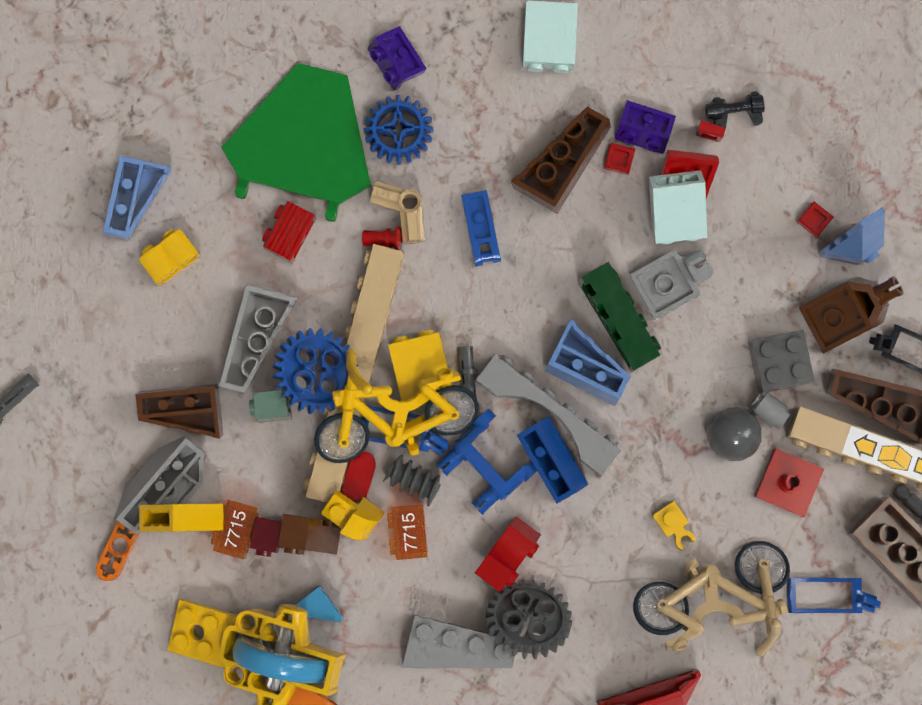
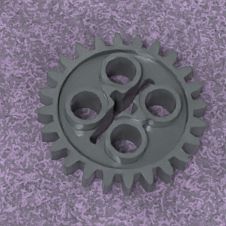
(552, 627)

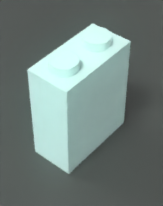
(550, 36)
(678, 207)

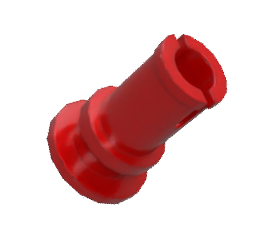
(383, 238)

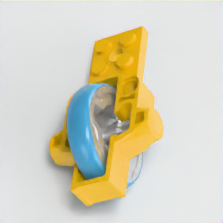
(259, 651)

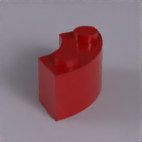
(507, 554)

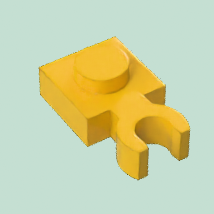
(671, 521)

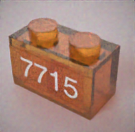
(237, 529)
(409, 532)

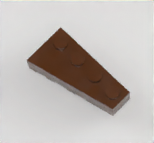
(561, 164)
(881, 400)

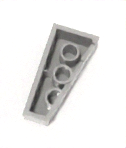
(255, 330)
(452, 646)

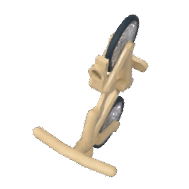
(758, 566)

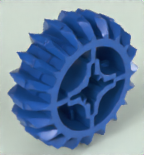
(397, 107)

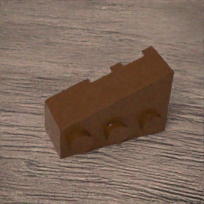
(183, 408)
(308, 534)

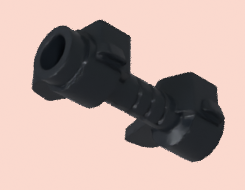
(719, 109)

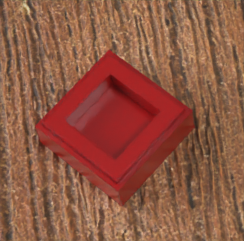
(710, 131)
(619, 158)
(815, 219)

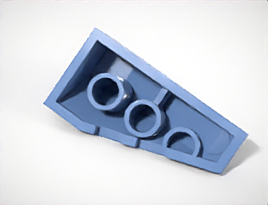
(860, 241)

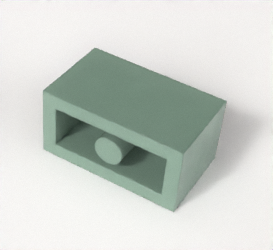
(270, 406)

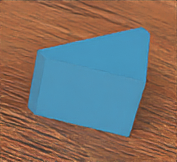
(320, 606)

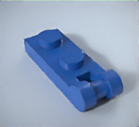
(480, 227)

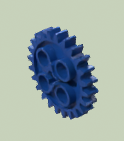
(292, 367)

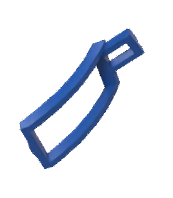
(426, 436)
(858, 596)

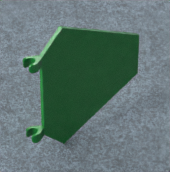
(303, 140)

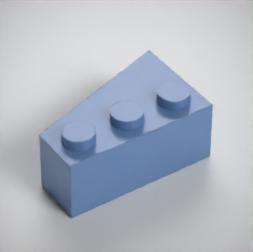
(132, 195)
(587, 366)

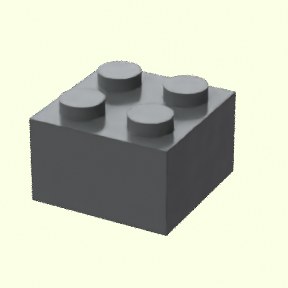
(781, 361)

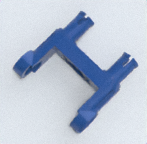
(464, 450)

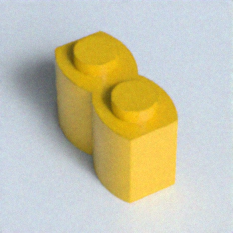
(169, 256)

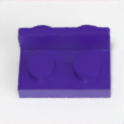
(396, 57)
(645, 127)

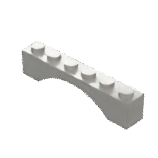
(592, 448)

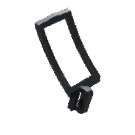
(889, 343)

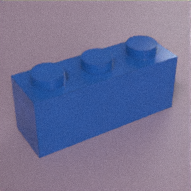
(552, 459)

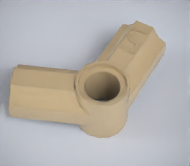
(411, 219)

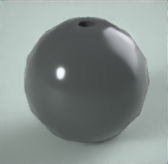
(734, 434)

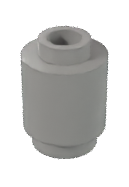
(770, 410)

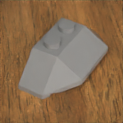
(166, 478)

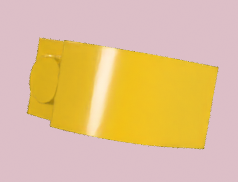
(354, 519)

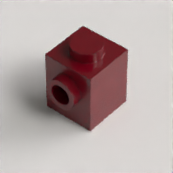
(266, 536)

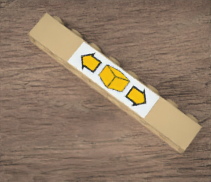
(856, 446)

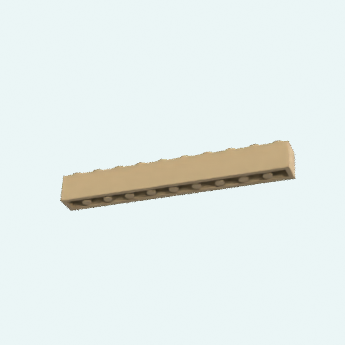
(365, 338)

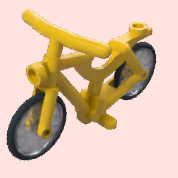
(346, 435)

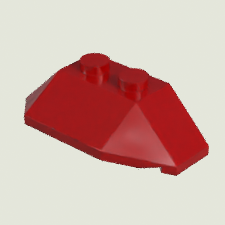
(668, 691)

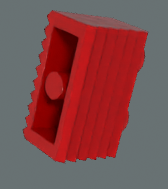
(289, 231)

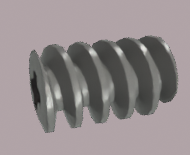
(413, 479)

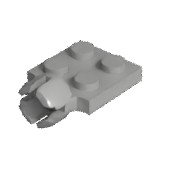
(671, 281)

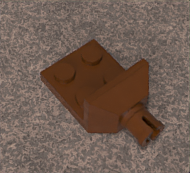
(849, 311)

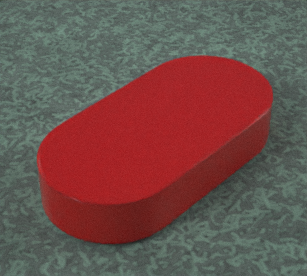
(359, 477)

